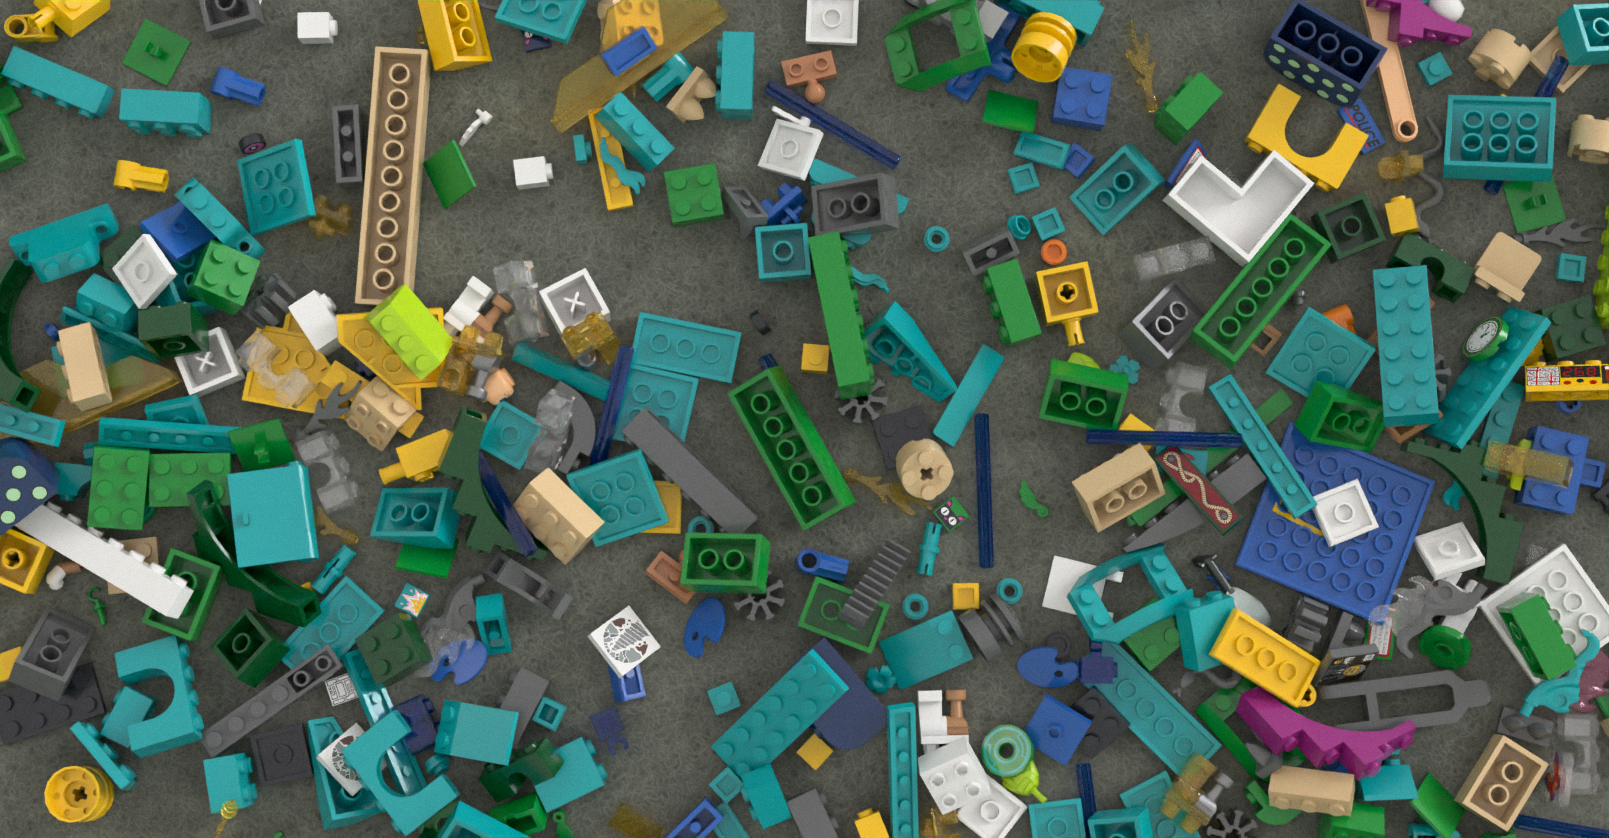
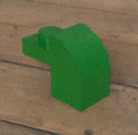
(1264, 811)

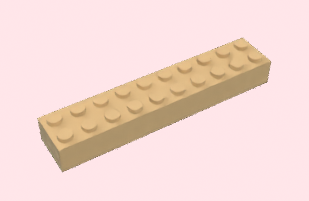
(393, 173)

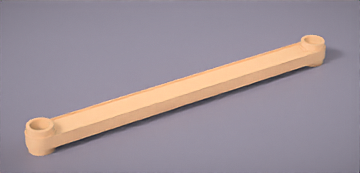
(1391, 76)

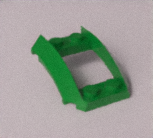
(969, 39)
(1220, 708)

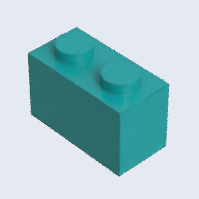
(130, 708)
(765, 796)

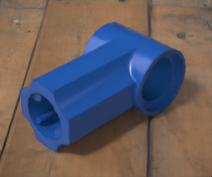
(237, 87)
(824, 566)

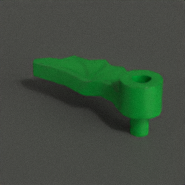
(1029, 499)
(562, 829)

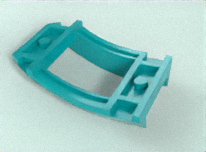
(1161, 577)

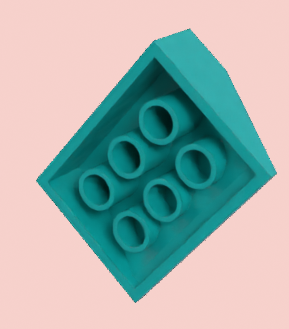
(1499, 138)

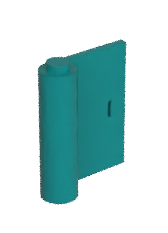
(278, 514)

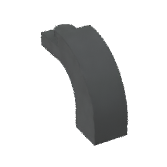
(584, 429)
(529, 584)

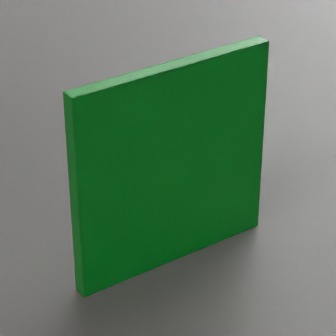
(156, 52)
(1010, 111)
(449, 174)
(1533, 204)
(262, 445)
(426, 560)
(1437, 806)

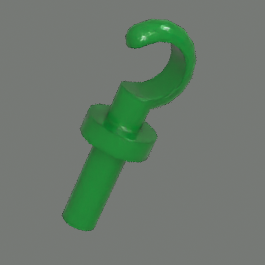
(99, 607)

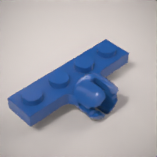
(1002, 68)

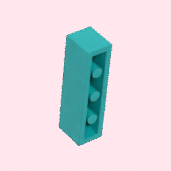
(58, 83)

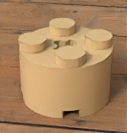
(1499, 58)
(1590, 139)
(937, 469)

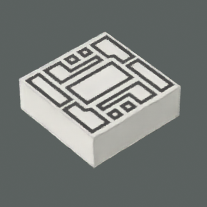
(341, 689)

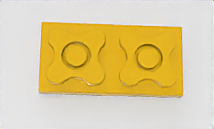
(1264, 657)

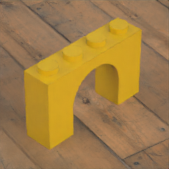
(1325, 170)

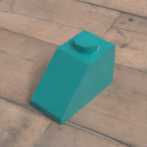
(493, 623)

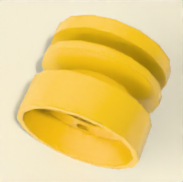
(1044, 47)
(64, 795)

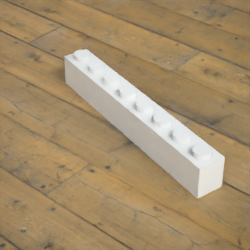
(107, 559)

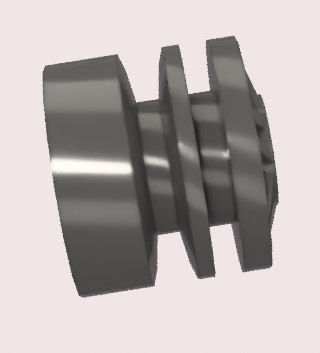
(991, 627)

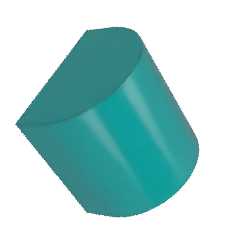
(549, 713)

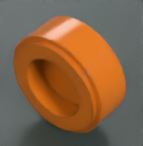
(1053, 252)

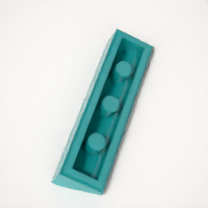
(126, 341)
(561, 370)
(968, 395)

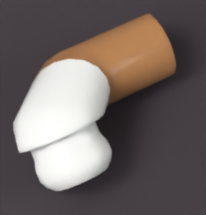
(59, 571)

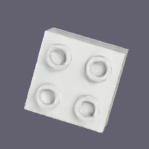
(572, 300)
(318, 321)
(211, 369)
(954, 775)

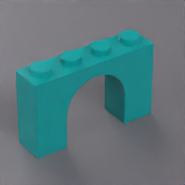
(180, 722)
(366, 758)

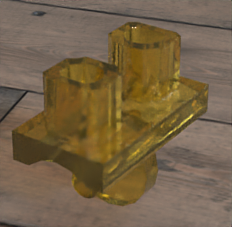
(1399, 166)
(328, 221)
(939, 824)

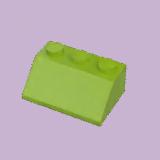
(411, 331)

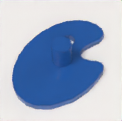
(707, 621)
(466, 666)
(1039, 668)

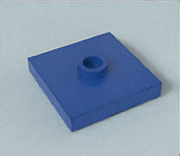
(177, 232)
(1057, 729)

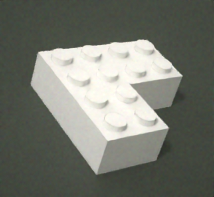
(1236, 216)

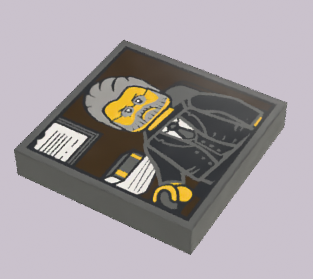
(1345, 665)

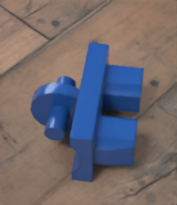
(787, 208)

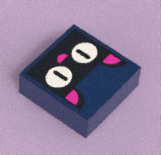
(534, 42)

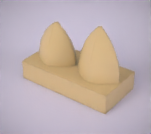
(686, 102)

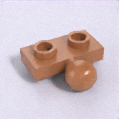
(810, 71)
(668, 574)

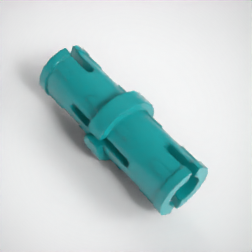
(929, 548)
(333, 569)

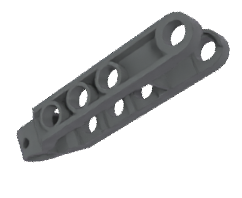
(1465, 694)

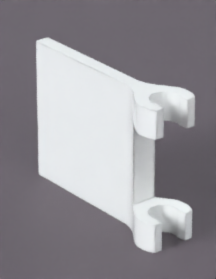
(1063, 577)

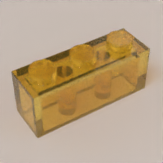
(1528, 464)

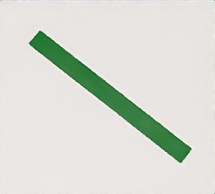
(1267, 412)

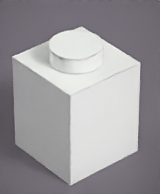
(316, 27)
(532, 172)

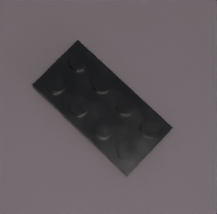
(31, 714)

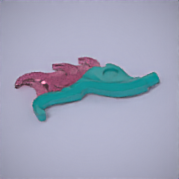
(1576, 686)

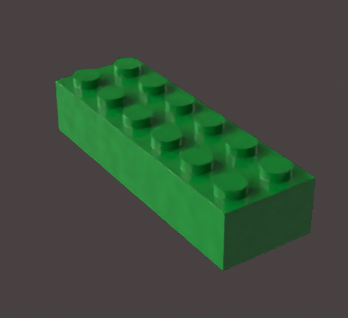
(1260, 291)
(839, 311)
(791, 447)

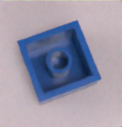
(1081, 99)

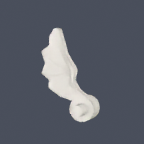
(784, 115)
(484, 118)

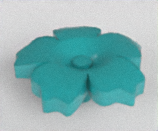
(1127, 368)
(880, 679)

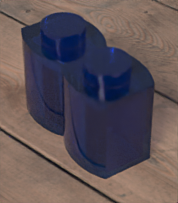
(419, 717)

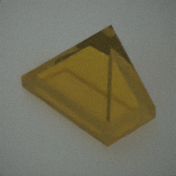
(634, 824)

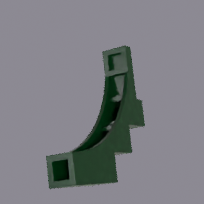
(13, 386)
(461, 461)
(1497, 534)
(271, 592)

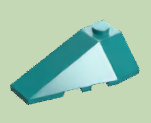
(901, 345)
(334, 802)

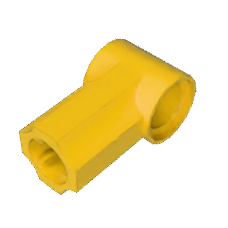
(139, 177)

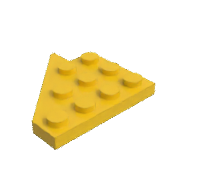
(369, 347)
(298, 352)

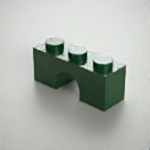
(1449, 273)
(535, 760)

